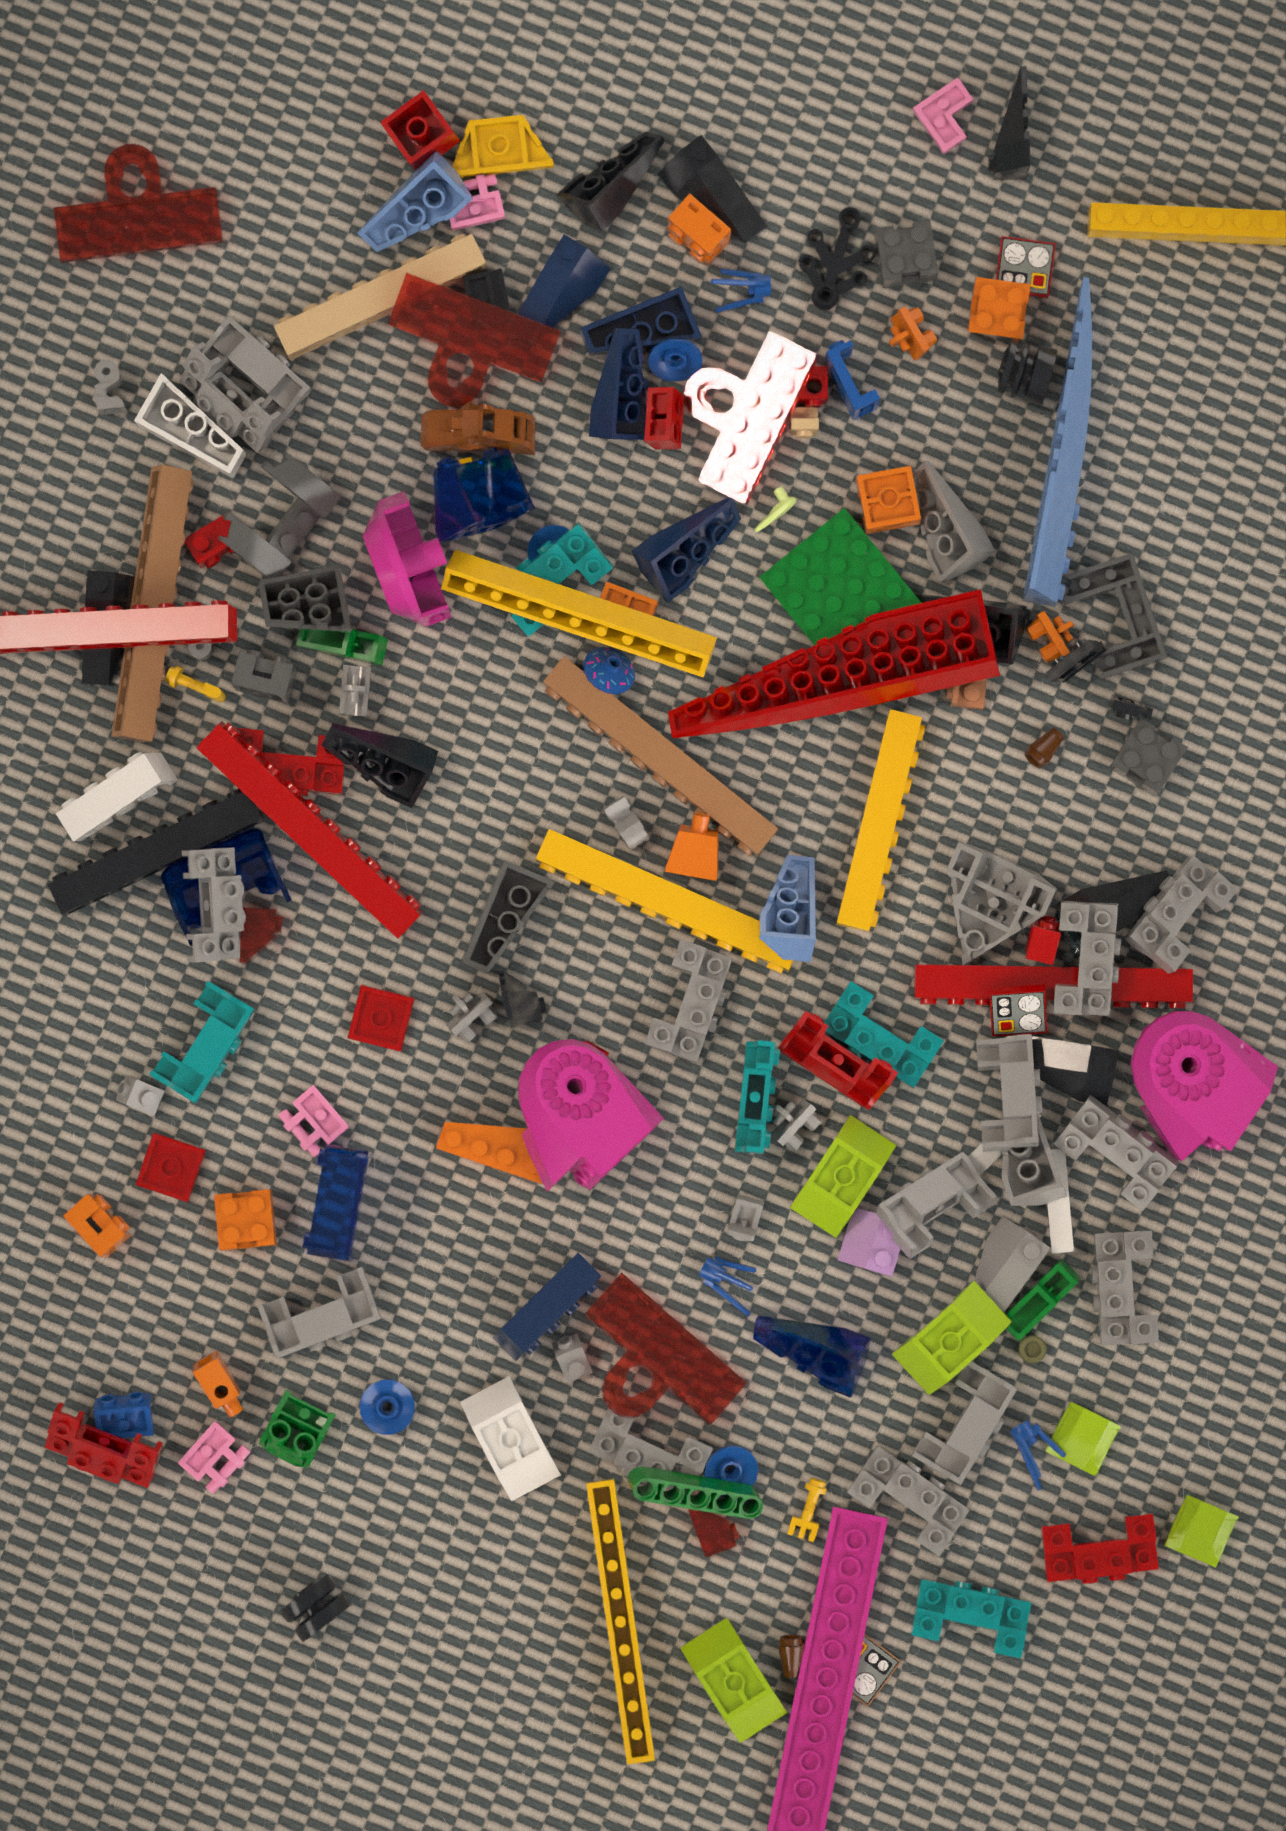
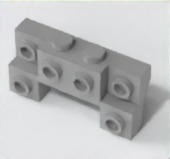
(259, 366)
(226, 402)
(219, 904)
(1172, 907)
(1096, 962)
(698, 1005)
(1019, 1101)
(1122, 1145)
(930, 1197)
(1115, 1288)
(322, 1323)
(973, 1427)
(628, 1451)
(915, 1492)

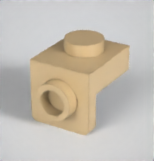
(804, 422)

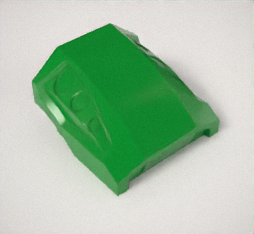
(296, 1431)

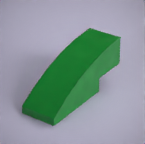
(349, 645)
(1041, 1299)

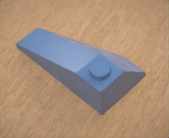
(423, 200)
(789, 913)

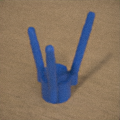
(757, 284)
(714, 1272)
(1025, 1437)

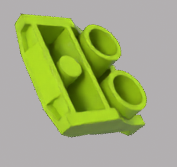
(1083, 1438)
(1200, 1530)

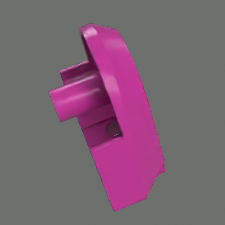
(400, 554)
(1198, 1082)
(580, 1113)

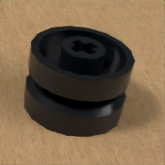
(315, 1607)

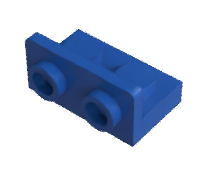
(124, 1414)

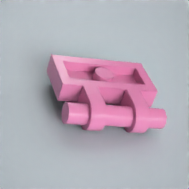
(483, 207)
(320, 1115)
(207, 1452)

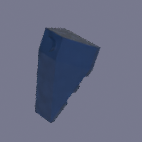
(564, 283)
(621, 394)
(678, 551)

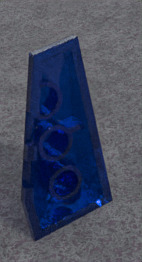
(823, 1350)

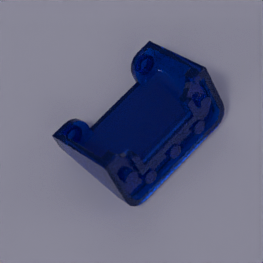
(478, 495)

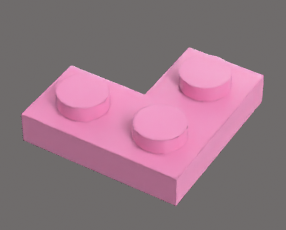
(937, 113)

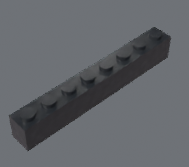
(154, 852)

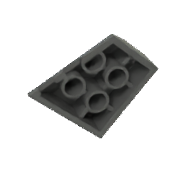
(306, 600)

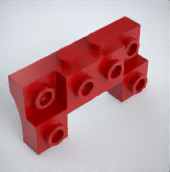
(309, 773)
(834, 1063)
(100, 1451)
(1100, 1558)

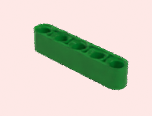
(704, 1501)

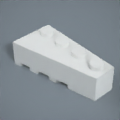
(182, 424)
(115, 794)

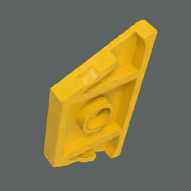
(500, 147)

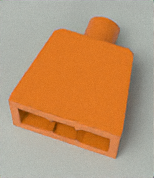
(695, 850)
(213, 1372)

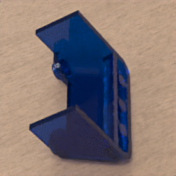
(252, 862)
(337, 1202)

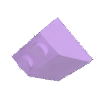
(869, 1244)

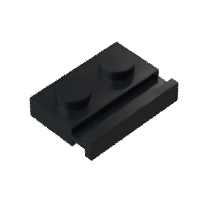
(488, 287)
(1083, 654)
(1127, 708)

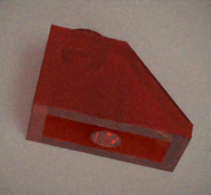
(259, 932)
(713, 1532)

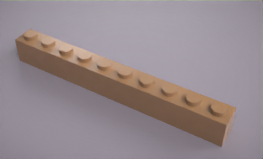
(153, 584)
(661, 757)

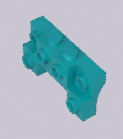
(559, 560)
(871, 1040)
(210, 1048)
(754, 1097)
(971, 1607)

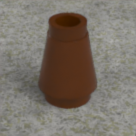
(1043, 749)
(791, 1654)

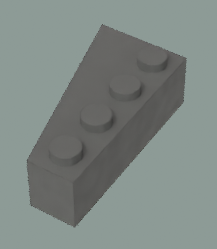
(505, 911)

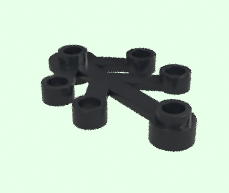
(835, 264)

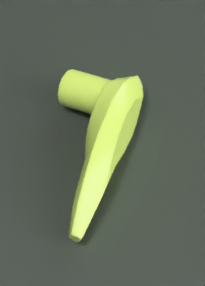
(785, 503)

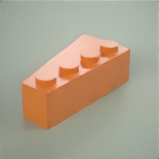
(490, 1146)

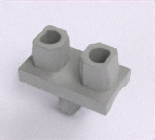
(355, 691)
(467, 1011)
(791, 1119)

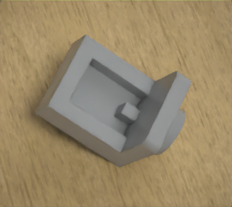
(139, 1095)
(745, 1218)
(571, 1357)

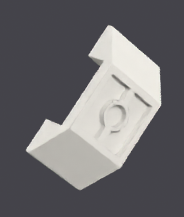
(509, 1438)

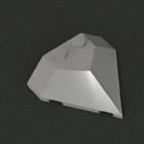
(993, 898)

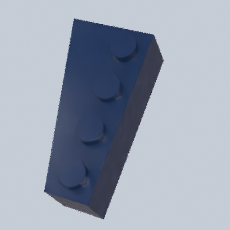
(657, 320)
(547, 1306)

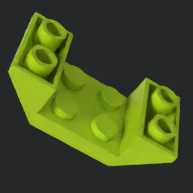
(843, 1176)
(952, 1338)
(733, 1680)

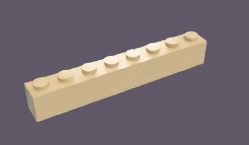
(375, 298)

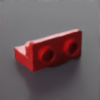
(205, 544)

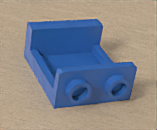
(855, 404)

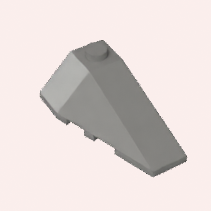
(951, 531)
(1031, 1173)
(1008, 1261)

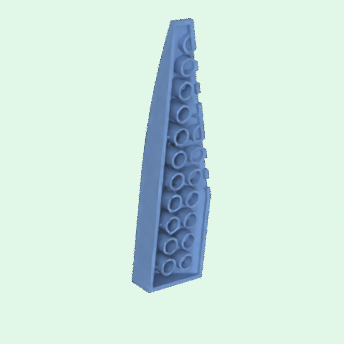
(1064, 466)

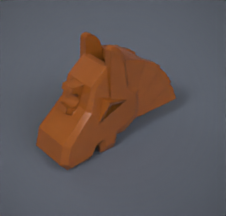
(463, 430)

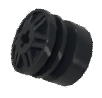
(1026, 371)

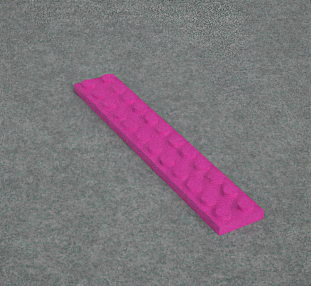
(827, 1671)

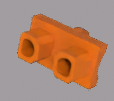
(908, 334)
(1056, 646)

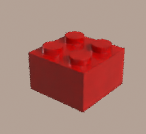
(419, 130)

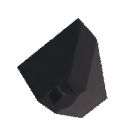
(105, 590)
(1128, 893)
(1075, 1067)

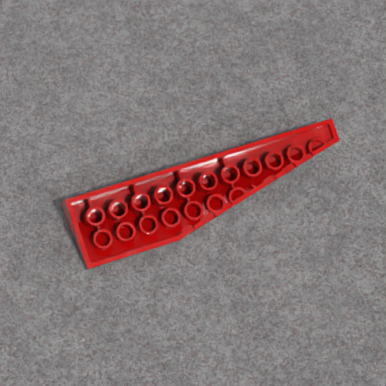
(863, 666)

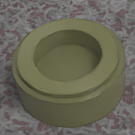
(1032, 1349)

